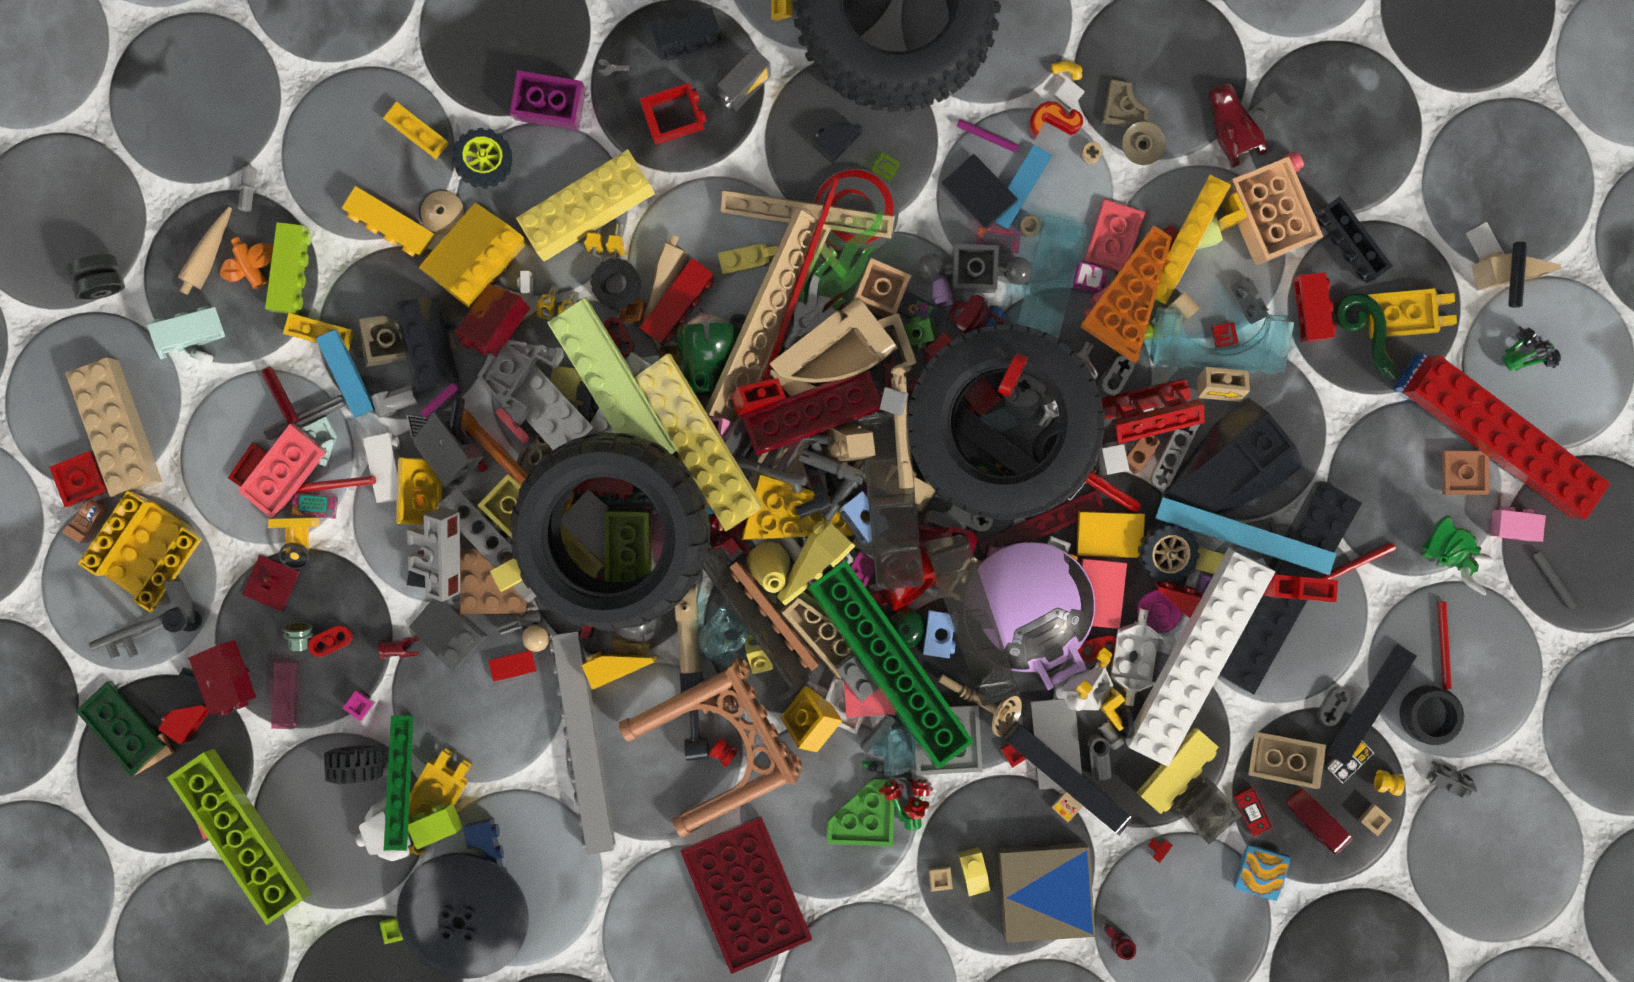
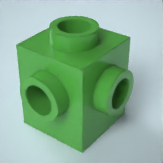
(926, 328)

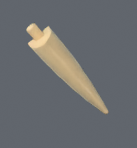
(202, 258)
(666, 272)

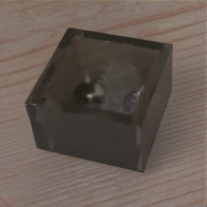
(1207, 810)

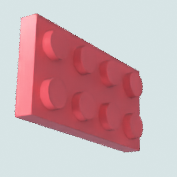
(282, 471)

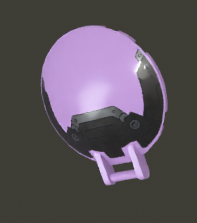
(1039, 606)

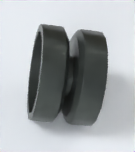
(95, 277)

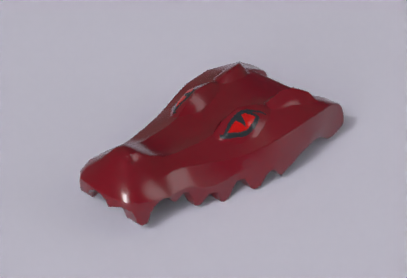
(1234, 127)

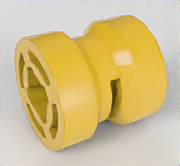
(1388, 782)

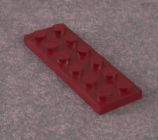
(811, 412)

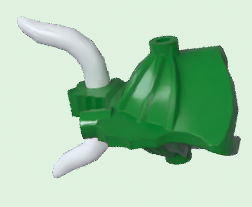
(1453, 548)

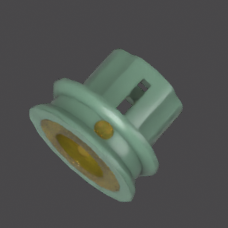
(297, 635)

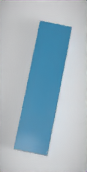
(1024, 182)
(345, 373)

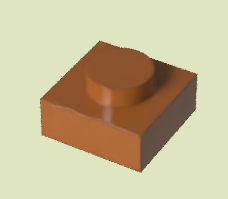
(634, 312)

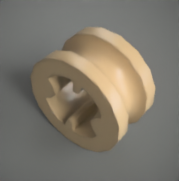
(1087, 157)

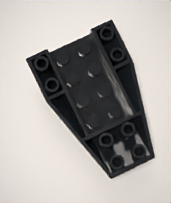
(1236, 462)

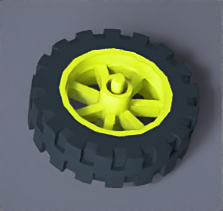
(476, 139)

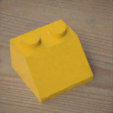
(810, 720)

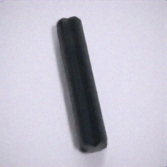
(1517, 275)

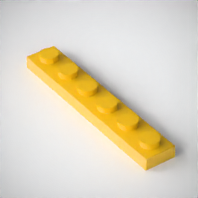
(1191, 236)

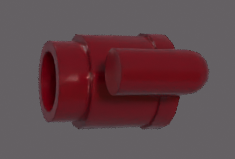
(1121, 943)

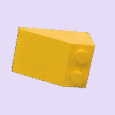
(611, 666)

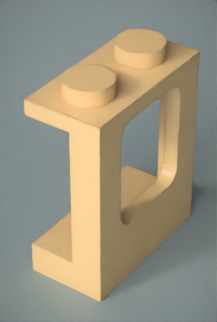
(894, 324)

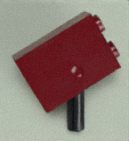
(220, 678)

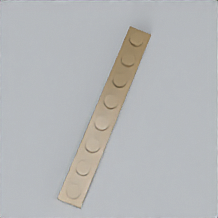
(783, 209)

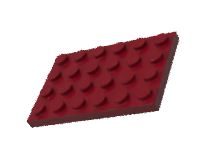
(746, 894)

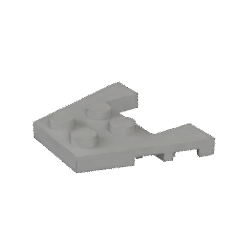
(508, 371)

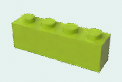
(288, 268)

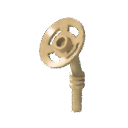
(999, 712)

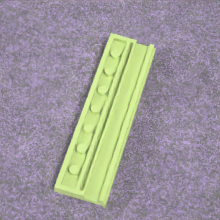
(607, 374)

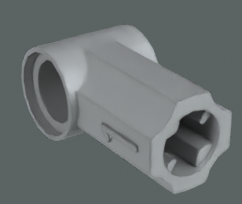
(389, 402)

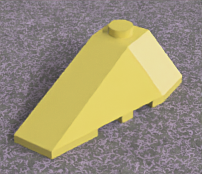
(823, 547)

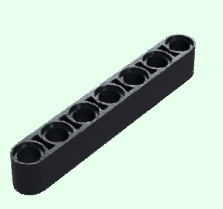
(1067, 778)

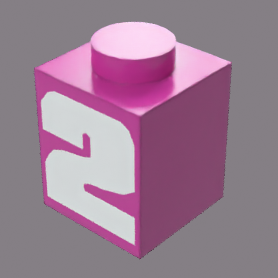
(1090, 278)

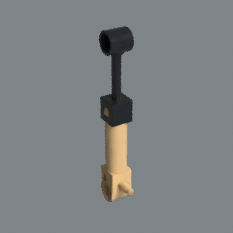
(690, 665)

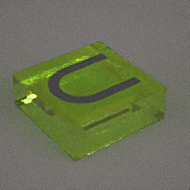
(886, 167)

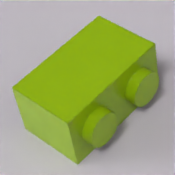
(434, 825)

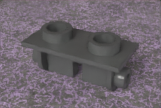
(1245, 293)
(1460, 784)

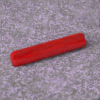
(1113, 492)

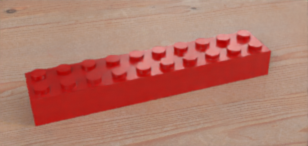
(1506, 437)

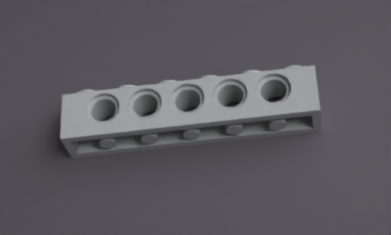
(458, 502)

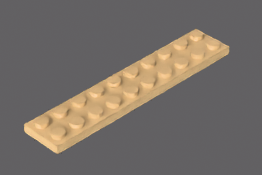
(761, 327)

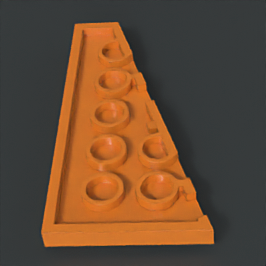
(1126, 305)

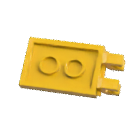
(1412, 312)
(438, 784)

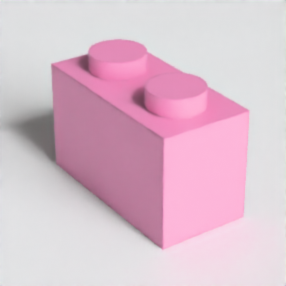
(1517, 525)

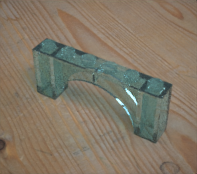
(1263, 352)

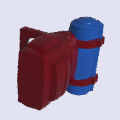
(976, 314)

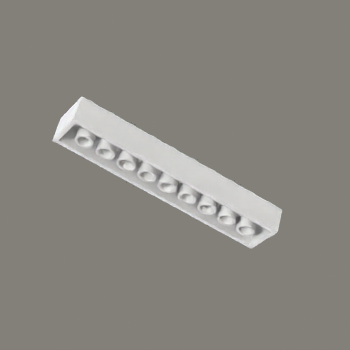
(1199, 656)

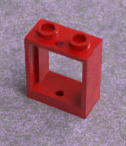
(667, 96)

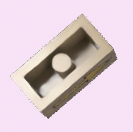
(1223, 384)

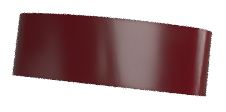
(1318, 821)

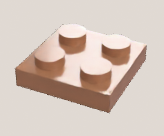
(1465, 473)

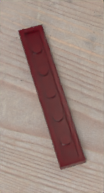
(1044, 523)

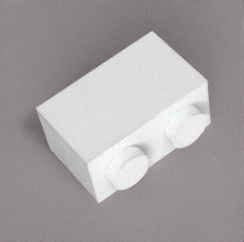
(1112, 459)

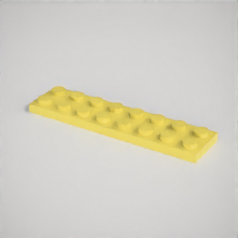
(698, 442)

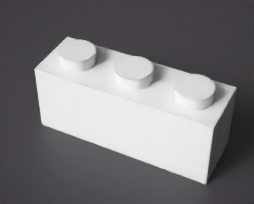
(383, 464)

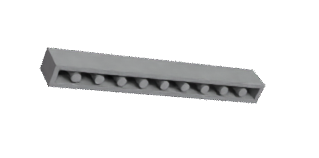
(583, 743)

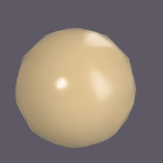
(535, 638)

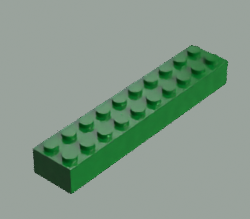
(890, 664)

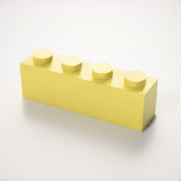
(1173, 780)

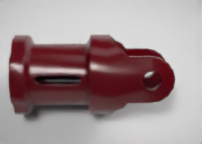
(396, 648)

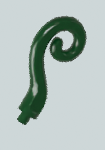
(1380, 356)

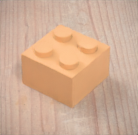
(881, 288)

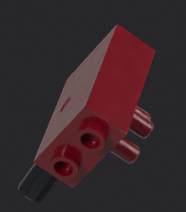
(489, 321)

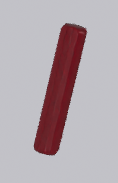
(279, 395)

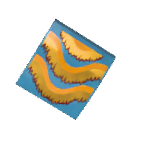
(1262, 872)

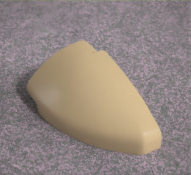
(837, 347)

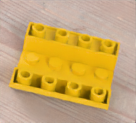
(141, 548)

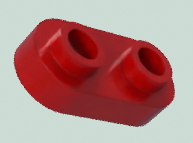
(331, 641)
(1096, 645)

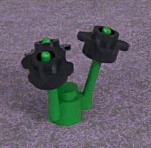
(1544, 349)

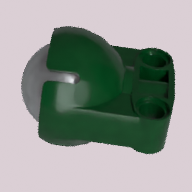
(705, 350)

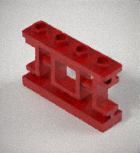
(1172, 415)

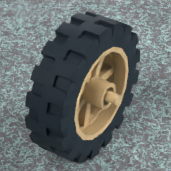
(1185, 563)

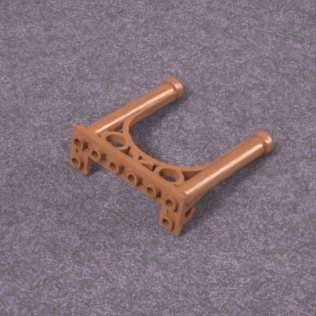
(788, 765)

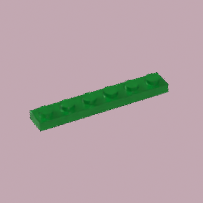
(398, 783)

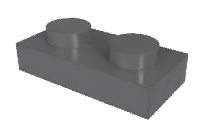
(856, 677)

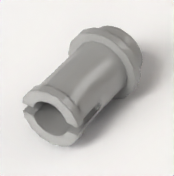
(1111, 735)

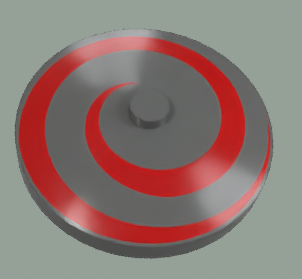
(860, 191)

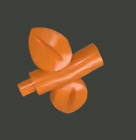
(247, 263)

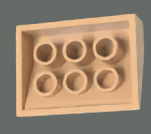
(1276, 211)

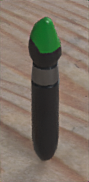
(873, 766)

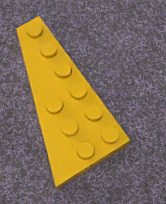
(780, 516)

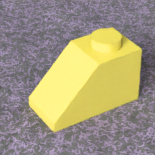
(974, 871)

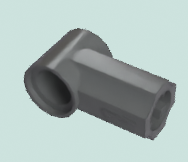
(1099, 758)

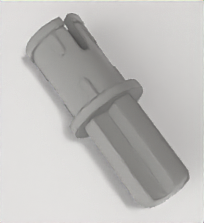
(247, 189)

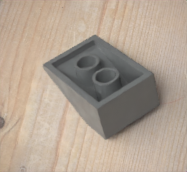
(447, 633)

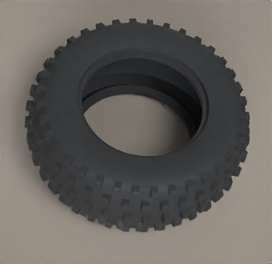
(896, 77)

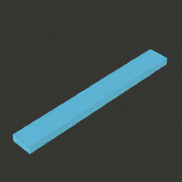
(1246, 536)

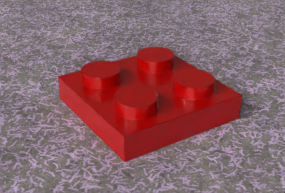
(78, 479)

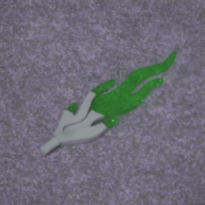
(835, 282)

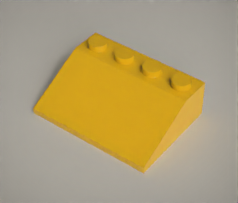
(473, 254)

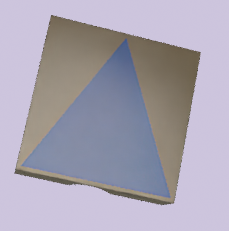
(1046, 892)

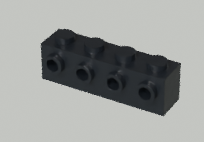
(1353, 240)

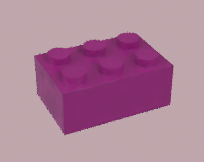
(547, 100)

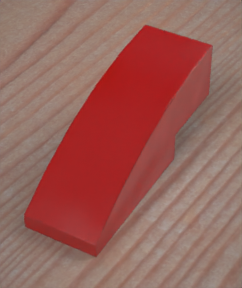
(1302, 588)

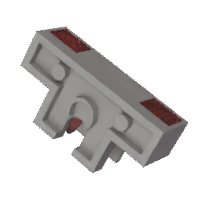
(440, 553)

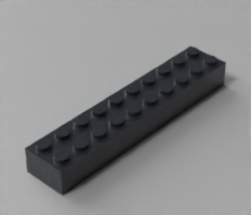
(1319, 523)

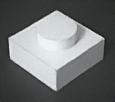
(525, 283)

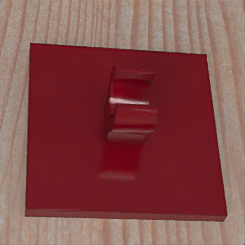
(271, 583)

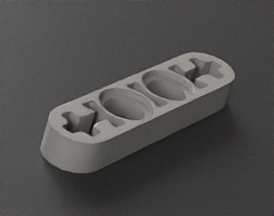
(1177, 451)

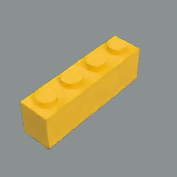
(388, 221)

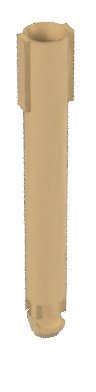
(903, 447)

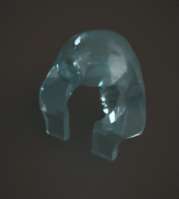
(711, 637)

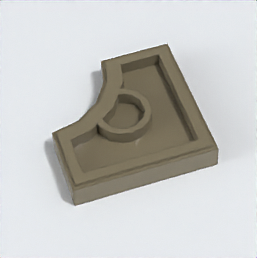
(1122, 107)

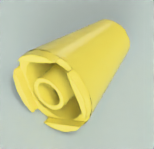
(769, 565)

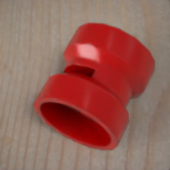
(728, 754)

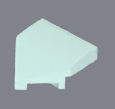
(324, 434)

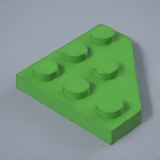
(864, 818)

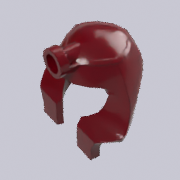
(727, 539)

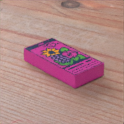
(441, 400)

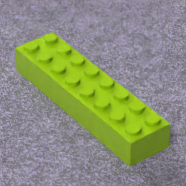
(239, 835)

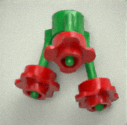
(916, 807)

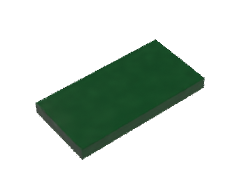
(120, 728)

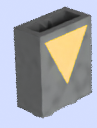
(744, 80)

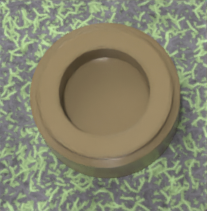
(1029, 226)

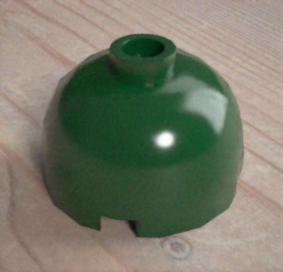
(908, 625)

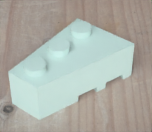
(185, 330)

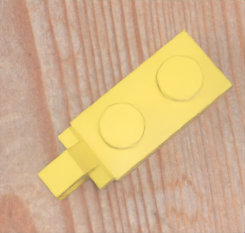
(746, 258)

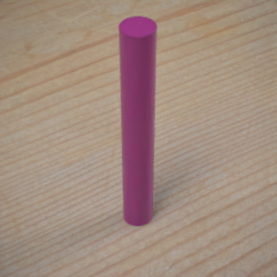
(987, 135)

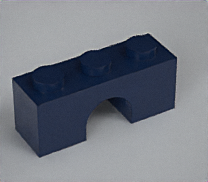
(485, 836)

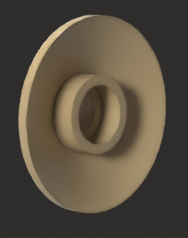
(448, 219)

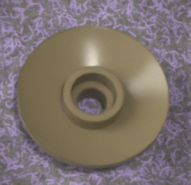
(1151, 136)

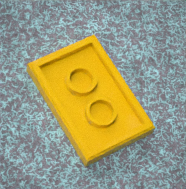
(417, 491)
(1109, 534)

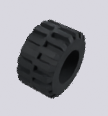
(353, 764)

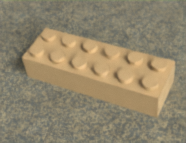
(113, 427)

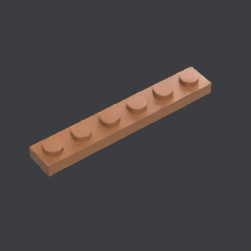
(768, 608)

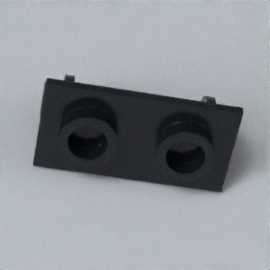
(587, 408)

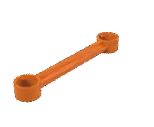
(471, 425)

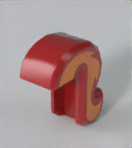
(1055, 115)

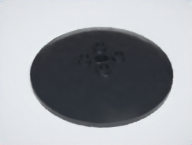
(480, 895)

